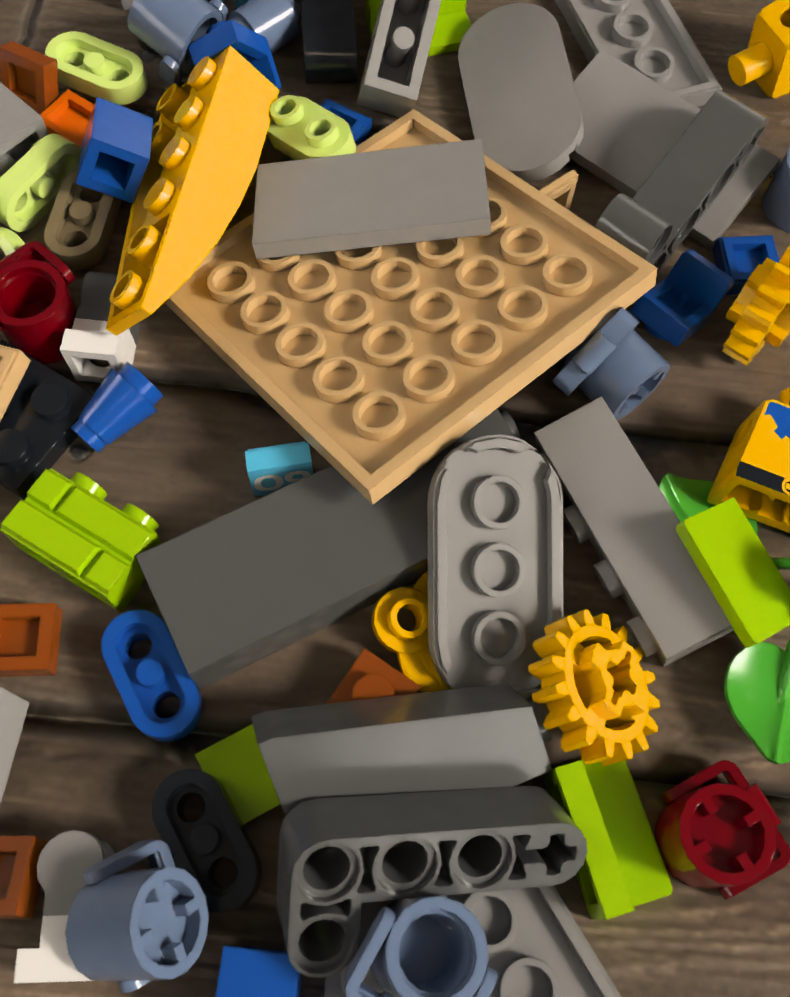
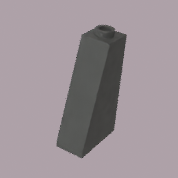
(403, 744)

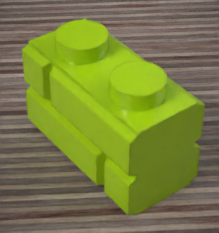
(83, 536)

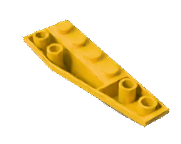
(193, 182)

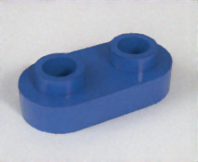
(151, 679)

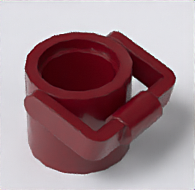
(36, 301)
(720, 832)

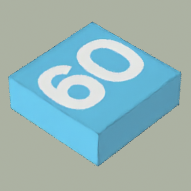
(277, 466)

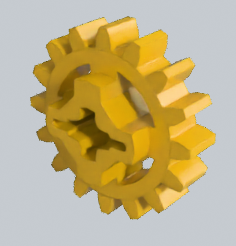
(760, 311)
(592, 682)

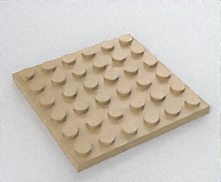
(414, 342)

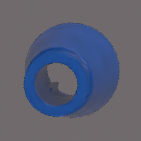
(117, 407)

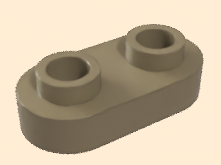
(77, 229)

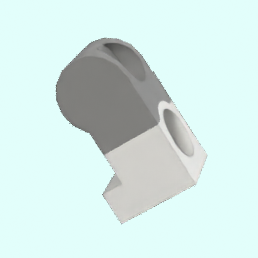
(61, 877)

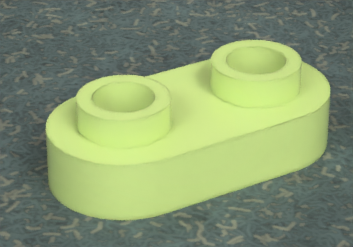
(98, 67)
(307, 129)
(34, 181)

